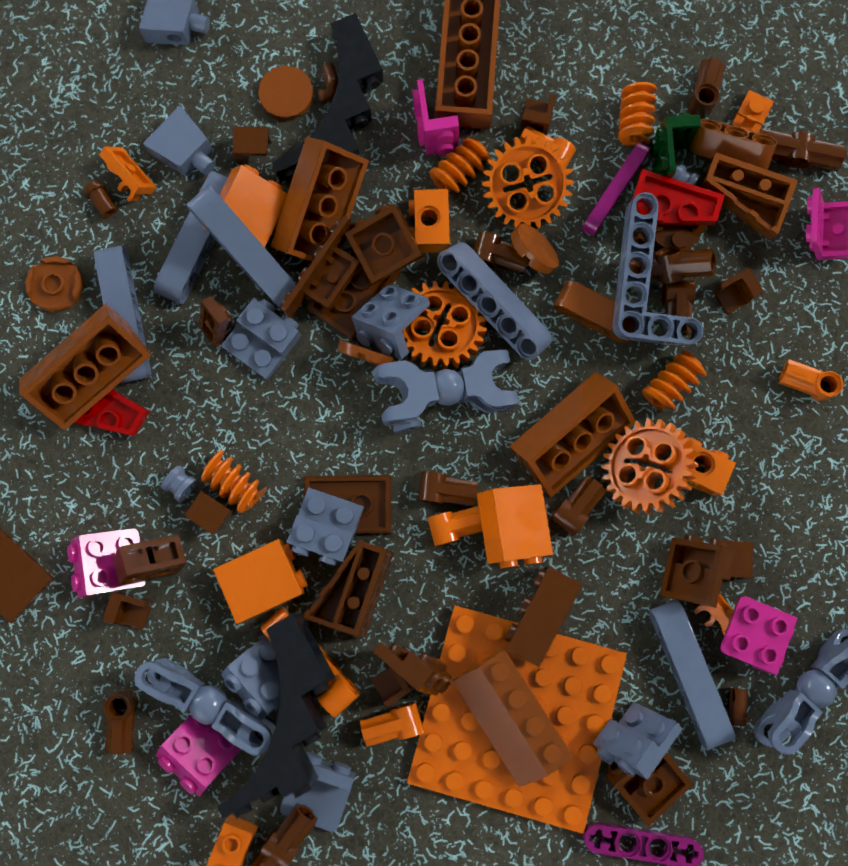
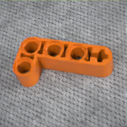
(342, 689)

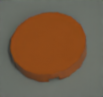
(285, 93)
(536, 247)
(61, 291)
(363, 353)

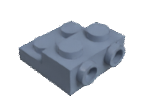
(262, 338)
(325, 526)
(255, 678)
(637, 740)

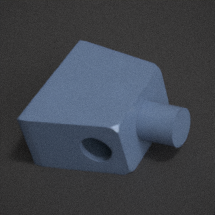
(172, 21)
(180, 144)

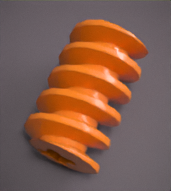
(636, 113)
(459, 165)
(673, 380)
(231, 483)

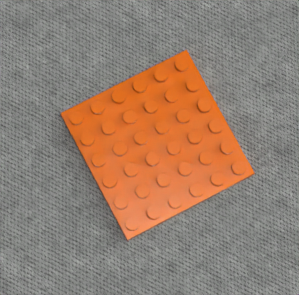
(573, 686)

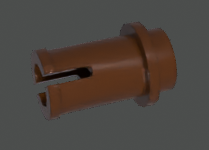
(97, 194)
(738, 706)

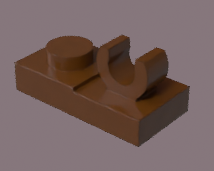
(214, 321)

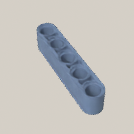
(241, 245)
(187, 253)
(119, 293)
(494, 300)
(692, 674)

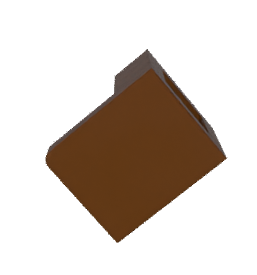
(538, 114)
(250, 142)
(738, 291)
(208, 512)
(743, 559)
(127, 610)
(390, 686)

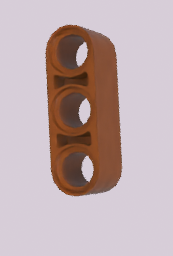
(733, 142)
(589, 309)

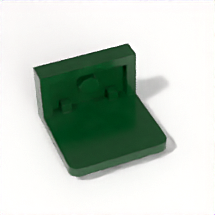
(674, 133)

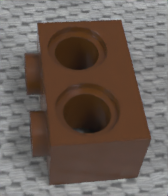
(149, 560)

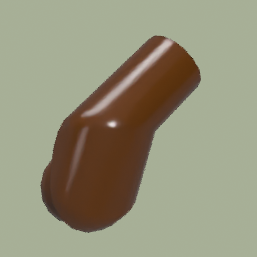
(331, 81)

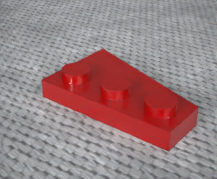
(679, 201)
(115, 414)

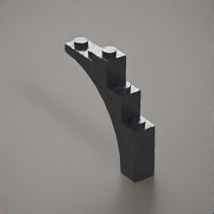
(349, 109)
(286, 765)

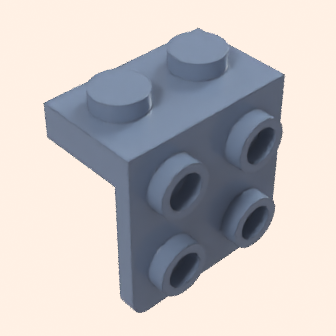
(385, 317)
(327, 795)

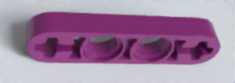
(616, 188)
(642, 842)

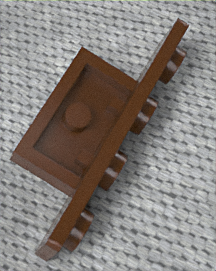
(326, 275)

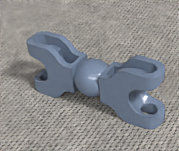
(445, 387)
(815, 689)
(206, 704)

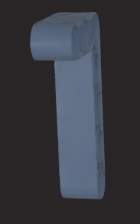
(640, 283)

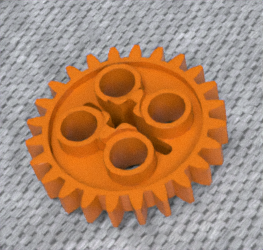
(521, 156)
(464, 335)
(640, 491)

